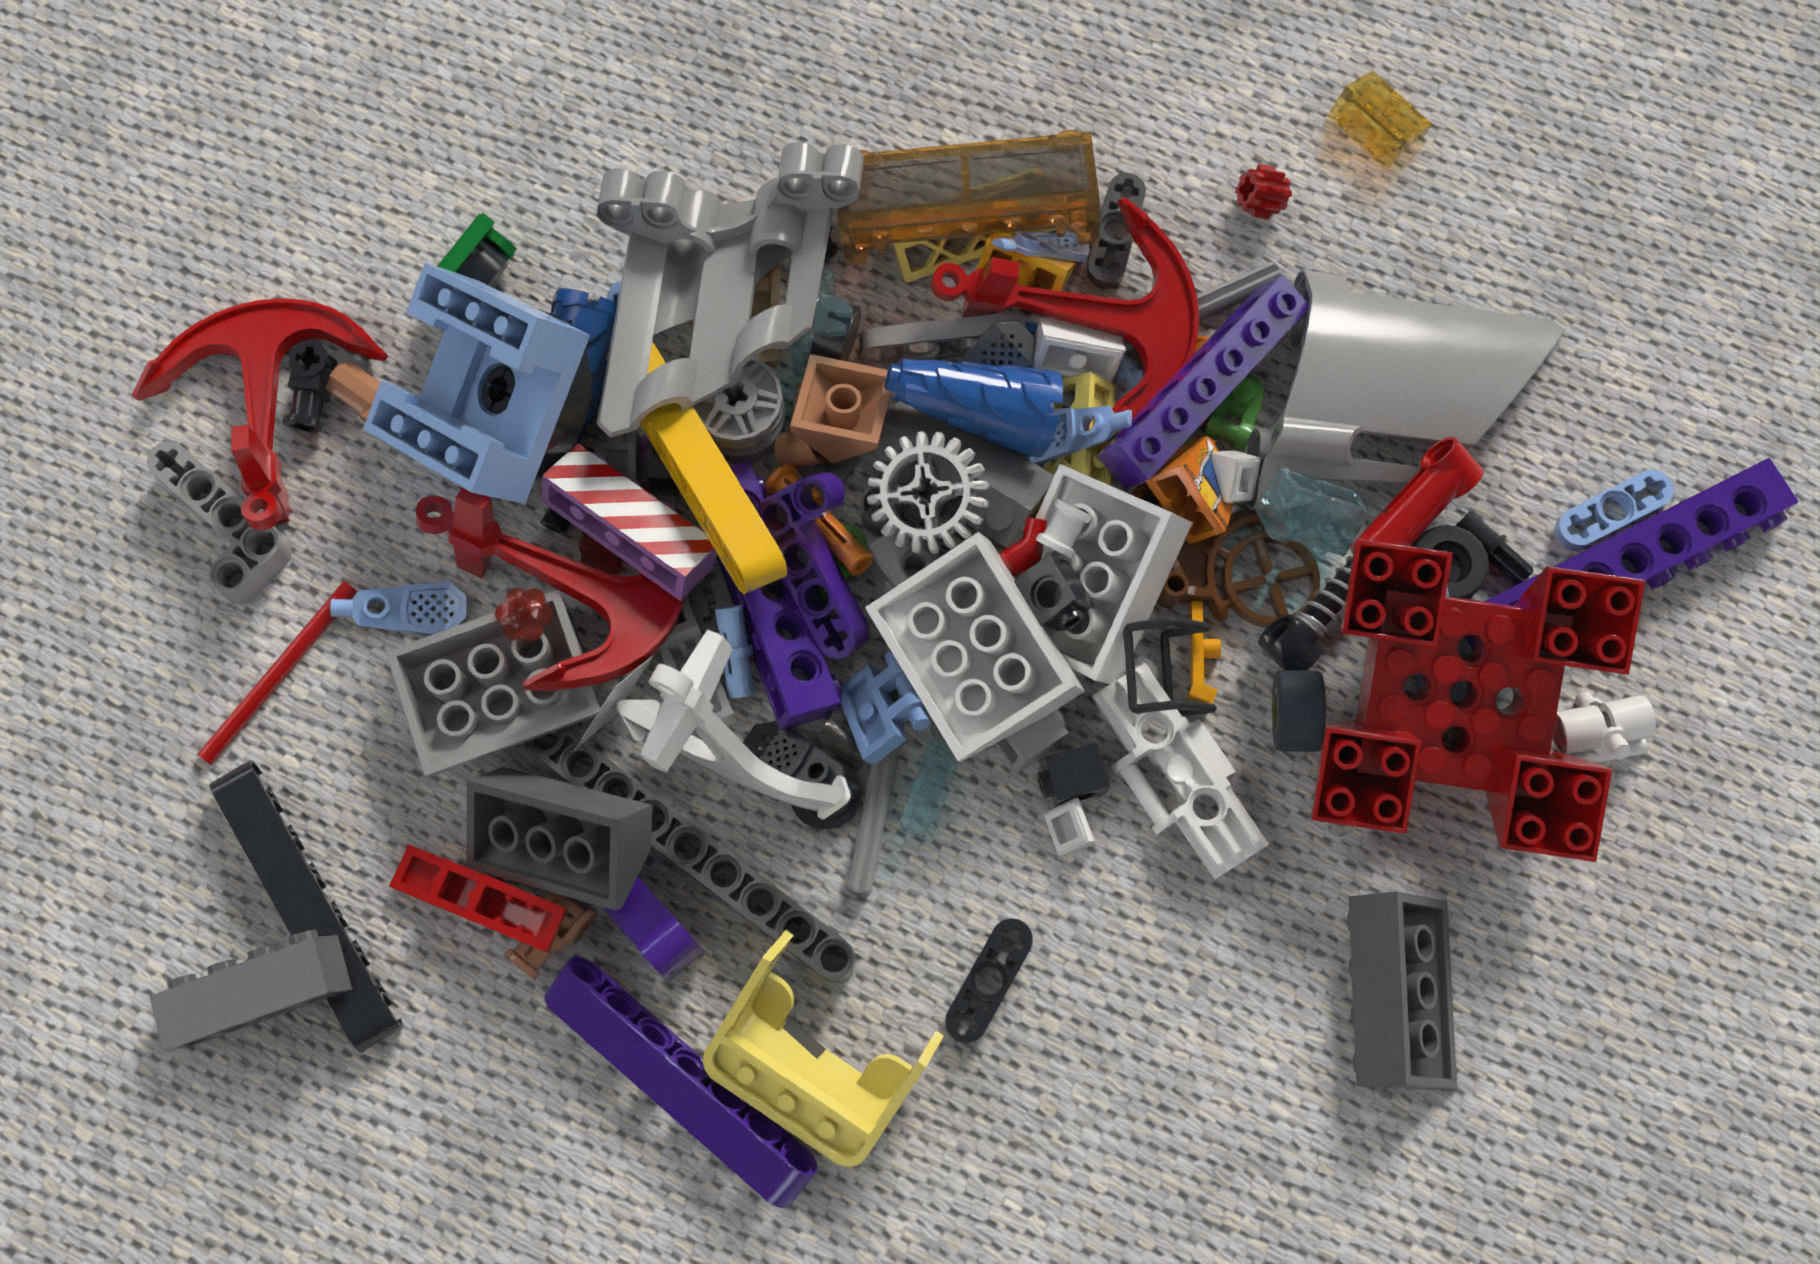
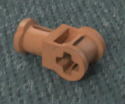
(532, 959)

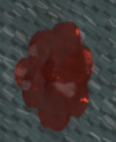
(598, 556)
(527, 622)

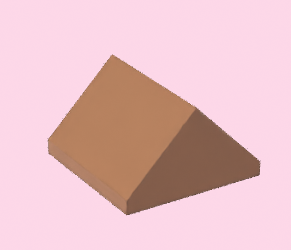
(840, 408)

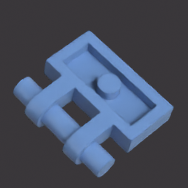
(873, 716)

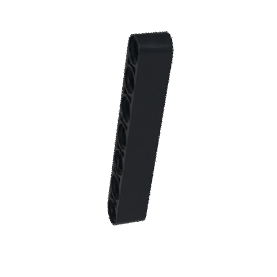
(300, 897)

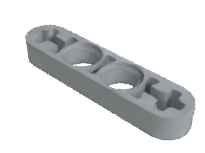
(927, 338)

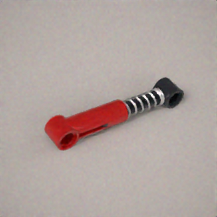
(1444, 475)

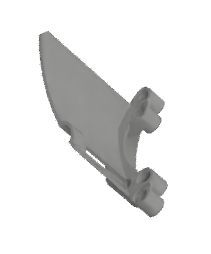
(1393, 374)

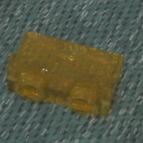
(1378, 118)

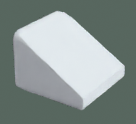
(1236, 474)

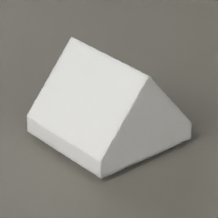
(1069, 827)

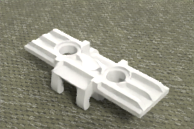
(1193, 768)

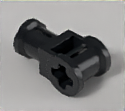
(308, 385)

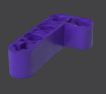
(821, 566)
(655, 932)

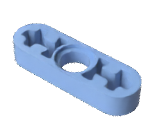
(1618, 494)

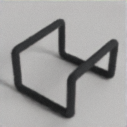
(1184, 627)

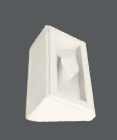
(1076, 349)

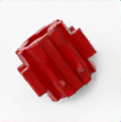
(1263, 191)

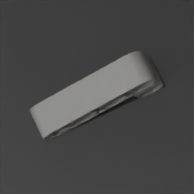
(218, 511)

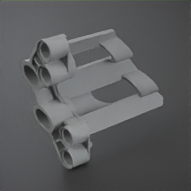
(702, 264)

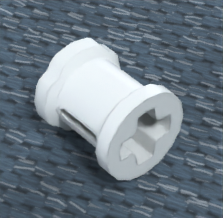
(1064, 528)

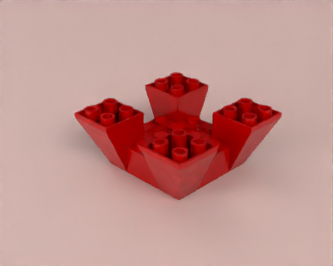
(1534, 795)

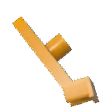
(1200, 650)

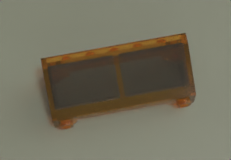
(973, 192)

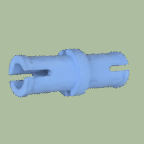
(738, 667)

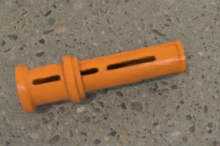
(838, 539)

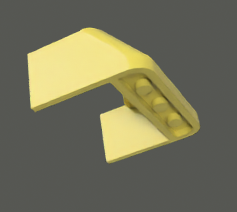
(810, 1097)

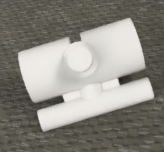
(1606, 729)

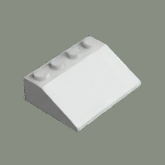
(1120, 562)
(973, 648)

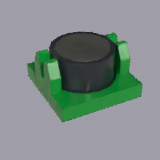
(480, 252)

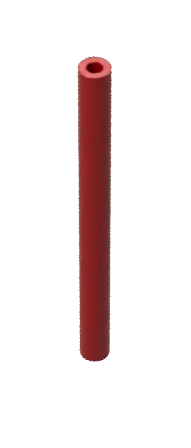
(273, 677)

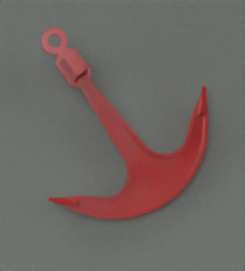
(1158, 325)
(259, 337)
(634, 606)

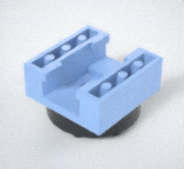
(499, 393)

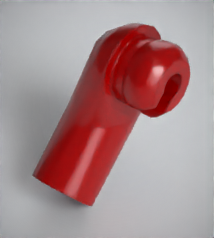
(1026, 552)

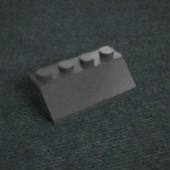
(1014, 482)
(556, 836)
(1401, 992)

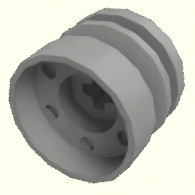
(750, 427)

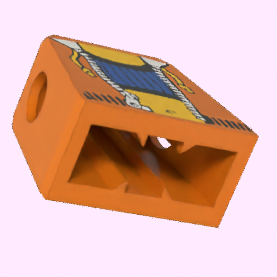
(1191, 489)

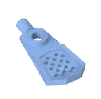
(1045, 245)
(1074, 434)
(399, 608)

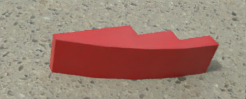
(478, 898)

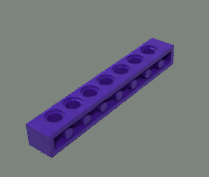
(1757, 489)

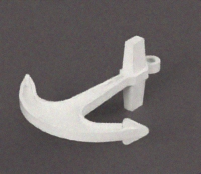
(689, 709)

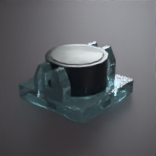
(832, 329)

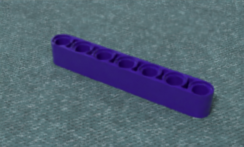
(678, 1083)

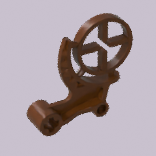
(1194, 569)

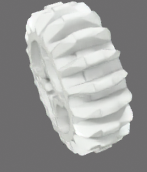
(924, 470)

